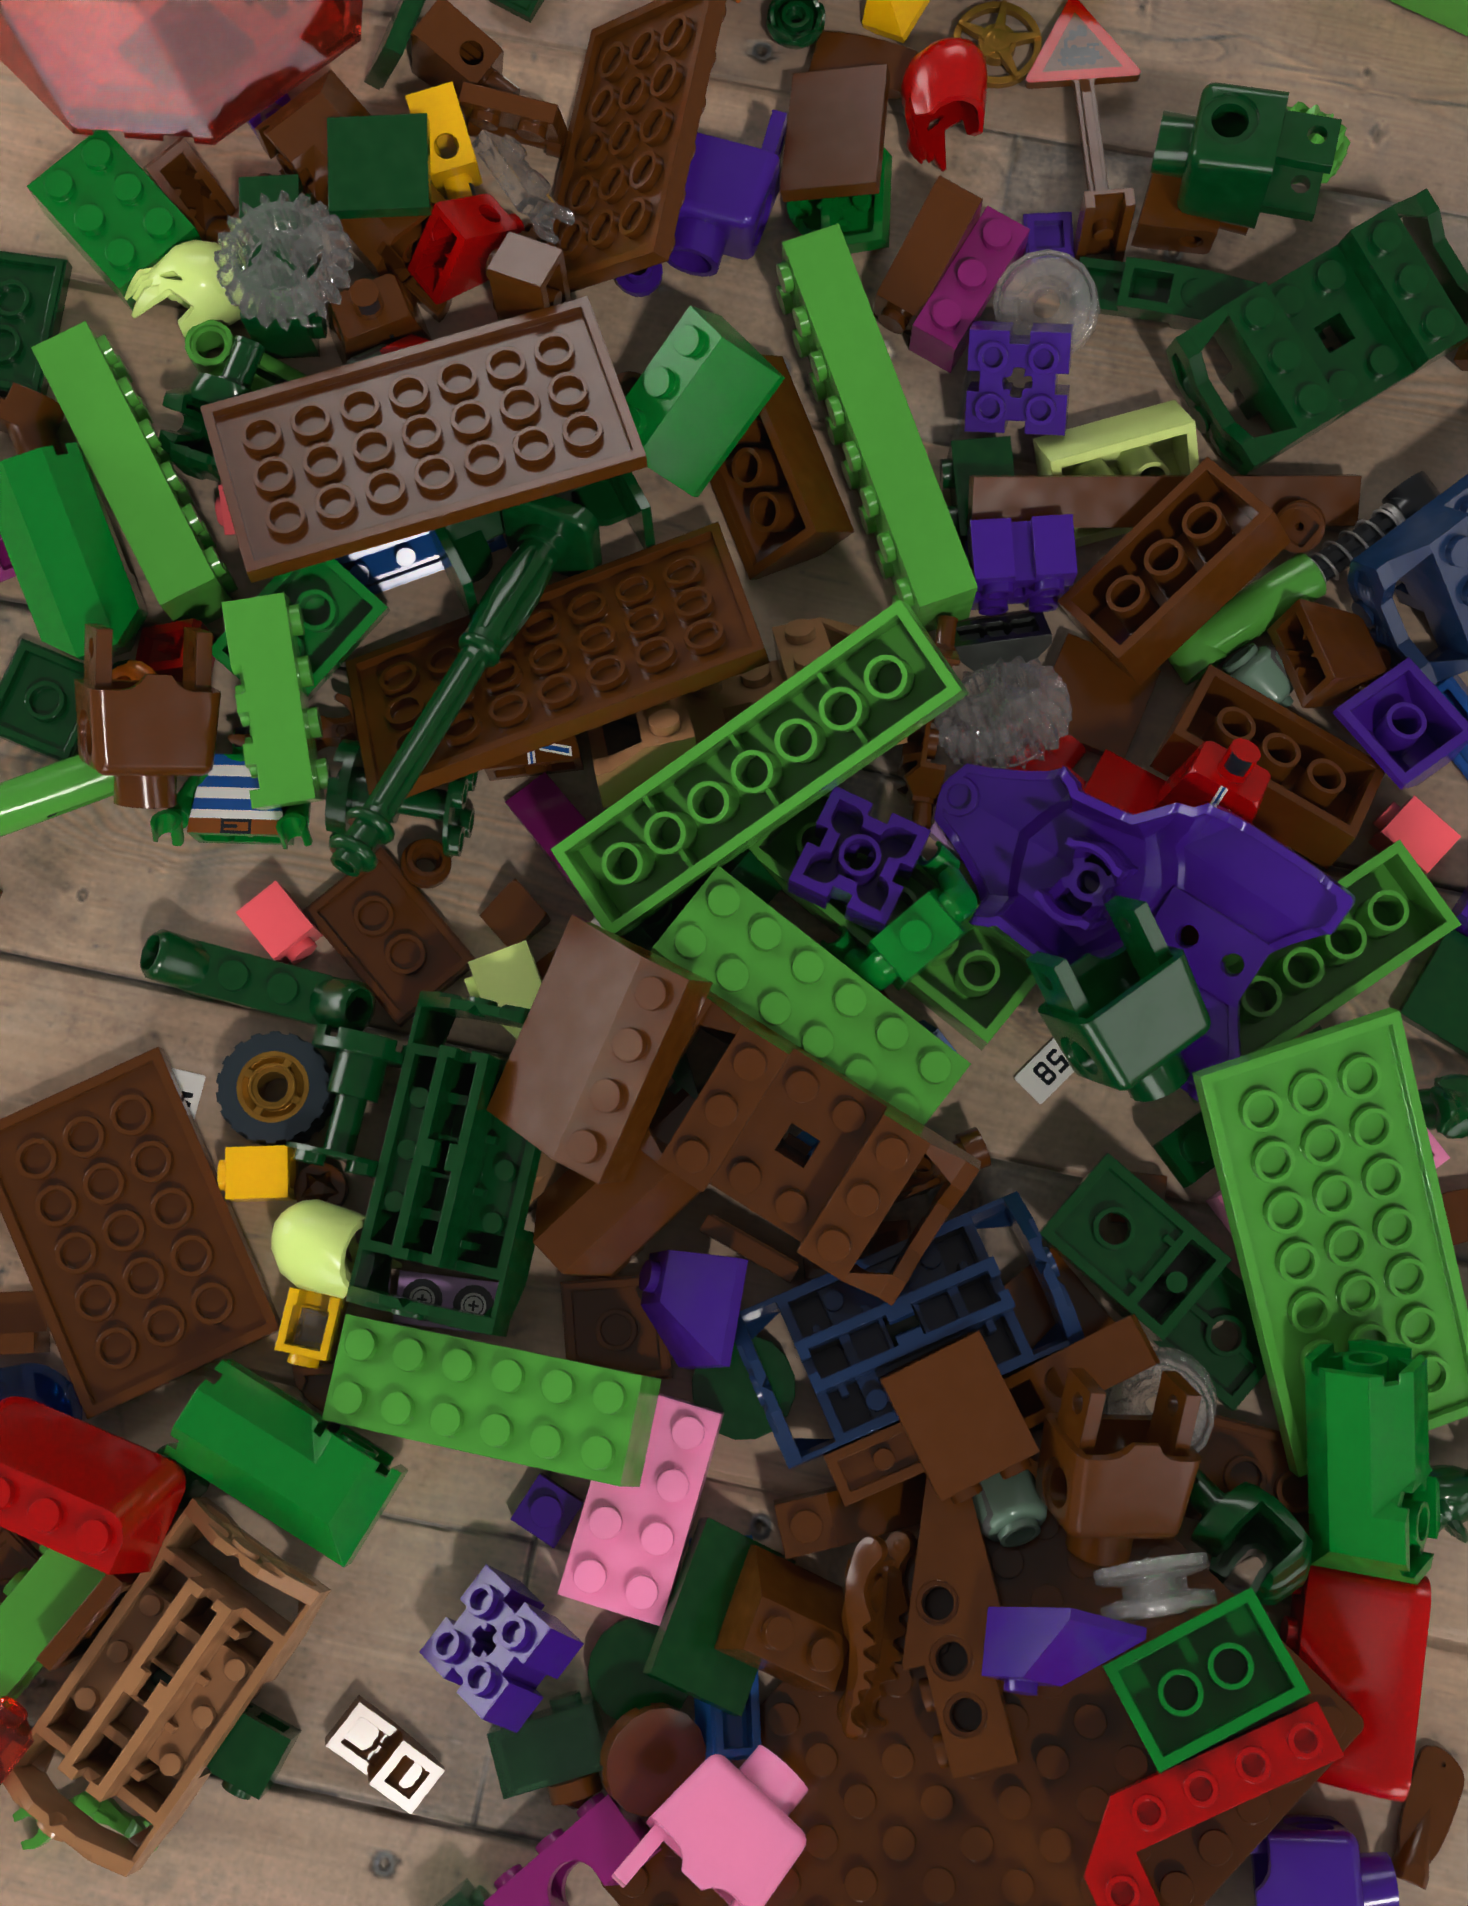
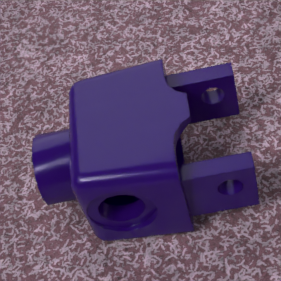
(727, 199)
(1320, 1864)

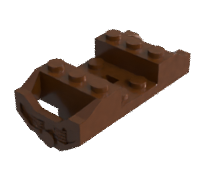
(820, 1199)

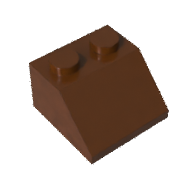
(785, 1623)

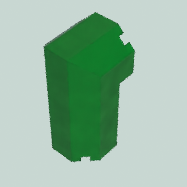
(66, 550)
(1370, 1460)
(285, 1462)

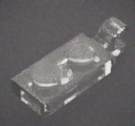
(521, 183)

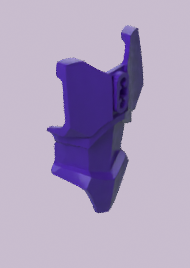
(1056, 856)

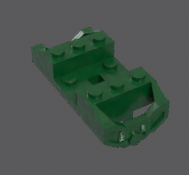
(1383, 289)
(458, 1219)

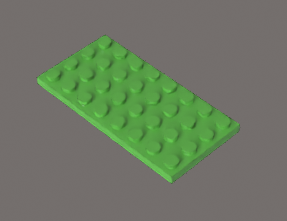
(1337, 1210)

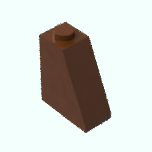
(926, 254)

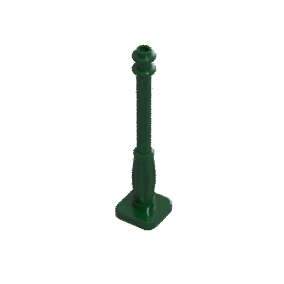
(544, 539)

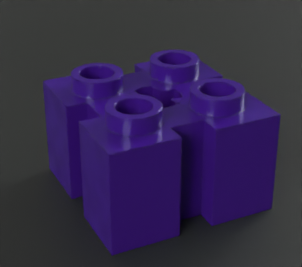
(995, 399)
(1021, 562)
(845, 832)
(501, 1649)

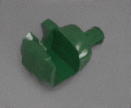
(190, 445)
(1251, 1524)

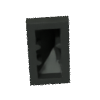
(1002, 637)

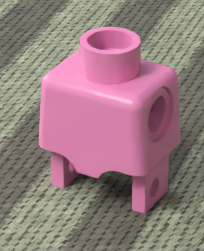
(729, 1828)

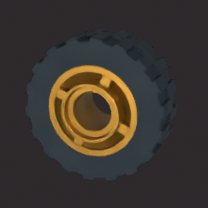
(248, 1075)

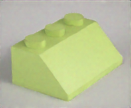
(1133, 443)

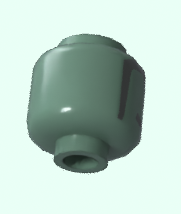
(1262, 671)
(1010, 1509)

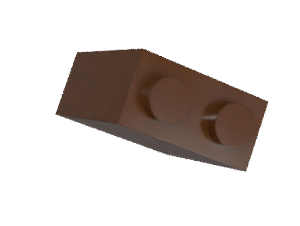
(960, 1417)

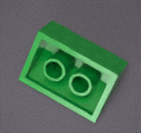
(699, 398)

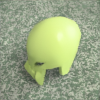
(188, 277)
(312, 1246)

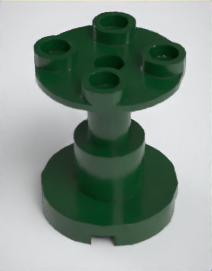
(351, 790)
(354, 1080)

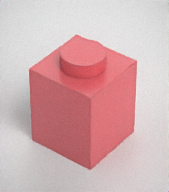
(1418, 829)
(280, 925)

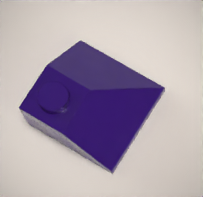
(1405, 724)
(694, 1304)
(1050, 1645)

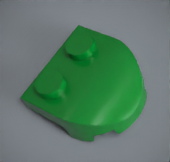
(860, 217)

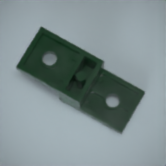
(1159, 1273)

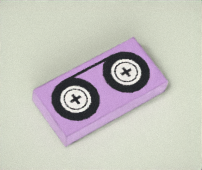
(447, 1291)

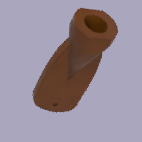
(1427, 1813)

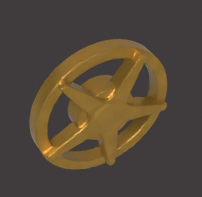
(999, 41)

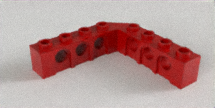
(1198, 1791)

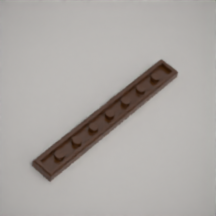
(1127, 499)

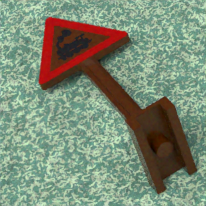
(1082, 56)

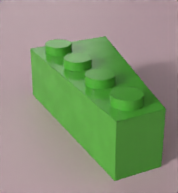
(275, 701)

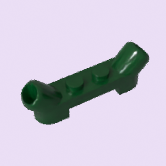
(256, 982)

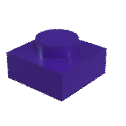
(547, 1510)

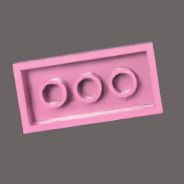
(637, 1536)

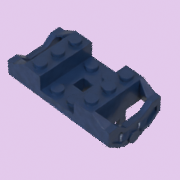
(1432, 562)
(950, 1293)

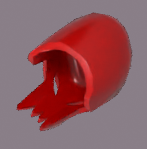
(943, 84)

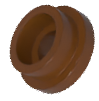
(429, 850)

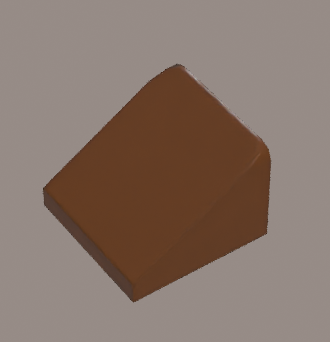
(515, 915)

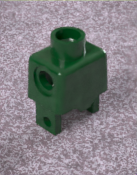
(1245, 155)
(1125, 1012)

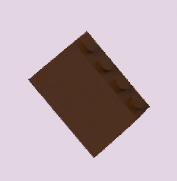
(597, 1051)

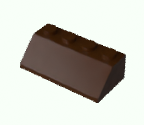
(780, 488)

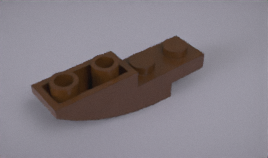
(1107, 1356)

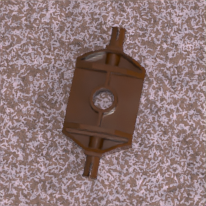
(921, 776)

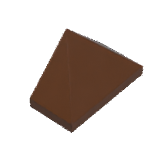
(190, 186)

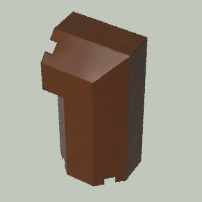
(300, 140)
(605, 1226)

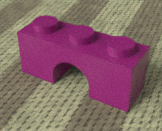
(965, 289)
(599, 1839)

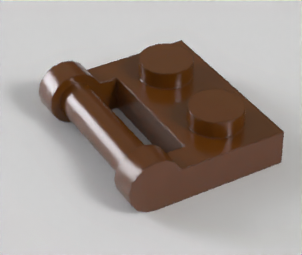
(523, 118)

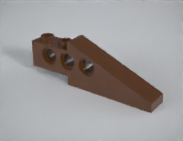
(957, 1558)

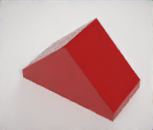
(163, 647)

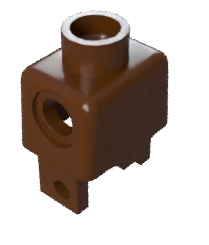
(149, 726)
(1118, 1472)

